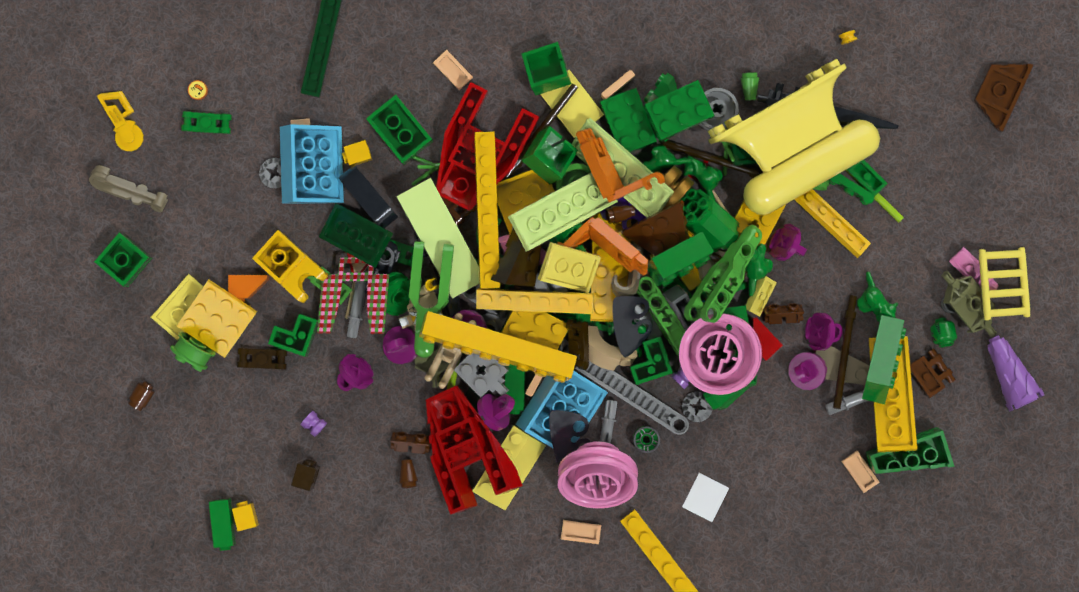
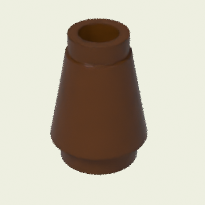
(619, 213)
(407, 474)

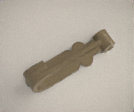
(103, 181)
(632, 283)

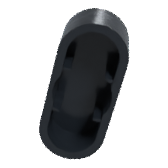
(368, 197)

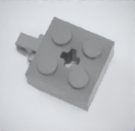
(482, 382)

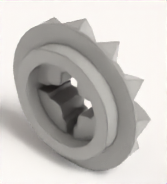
(265, 176)
(689, 412)

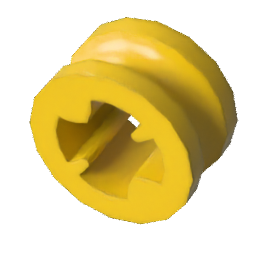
(847, 37)

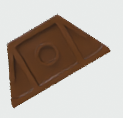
(1001, 91)
(660, 230)

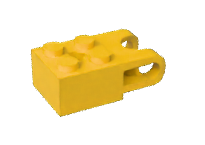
(763, 222)
(294, 267)

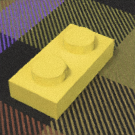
(757, 302)

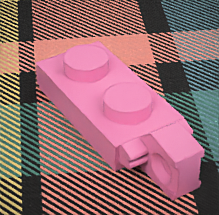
(969, 265)

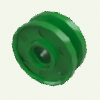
(398, 294)

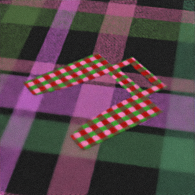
(376, 297)

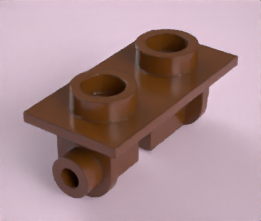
(792, 312)
(401, 441)

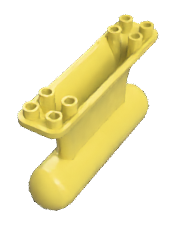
(798, 142)

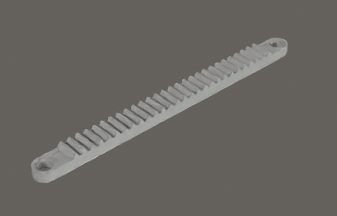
(616, 384)

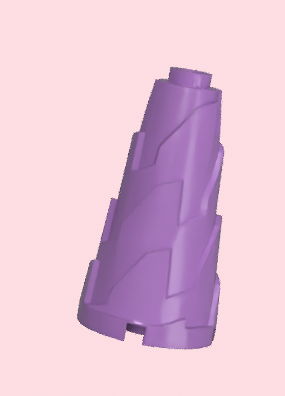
(1016, 382)

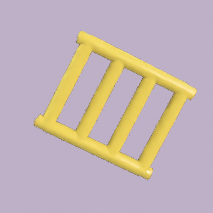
(985, 275)

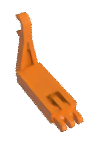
(605, 171)
(611, 243)

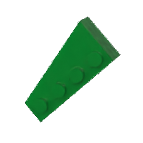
(883, 359)
(930, 453)

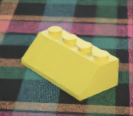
(523, 452)

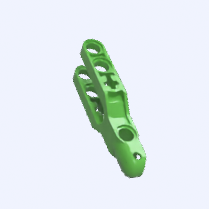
(730, 266)
(671, 330)
(421, 347)

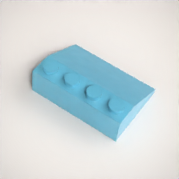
(311, 164)
(574, 396)

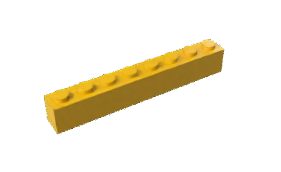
(486, 208)
(497, 346)

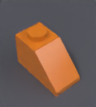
(245, 285)

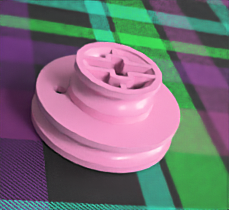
(697, 350)
(597, 476)

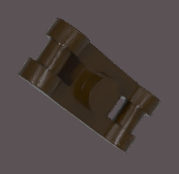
(579, 342)
(262, 358)

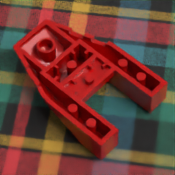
(457, 163)
(460, 440)

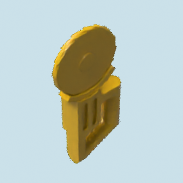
(128, 135)

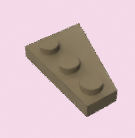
(855, 372)

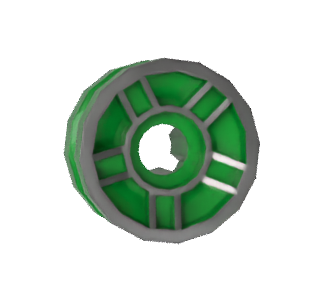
(654, 439)

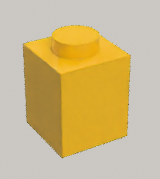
(357, 153)
(245, 516)

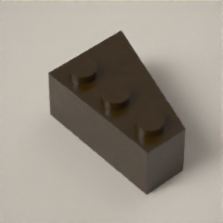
(517, 265)

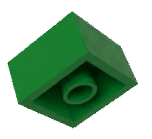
(123, 260)

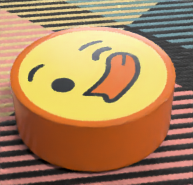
(197, 90)

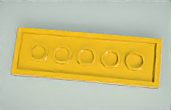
(603, 277)
(896, 417)

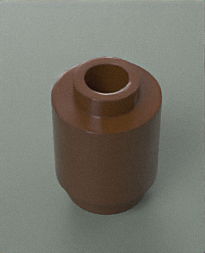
(141, 395)

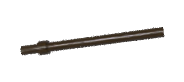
(546, 123)
(752, 171)
(850, 316)

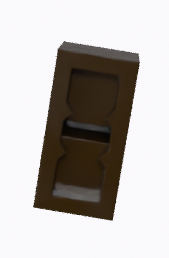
(305, 475)

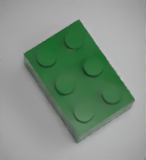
(678, 111)
(628, 120)
(399, 129)
(680, 260)

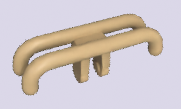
(451, 356)

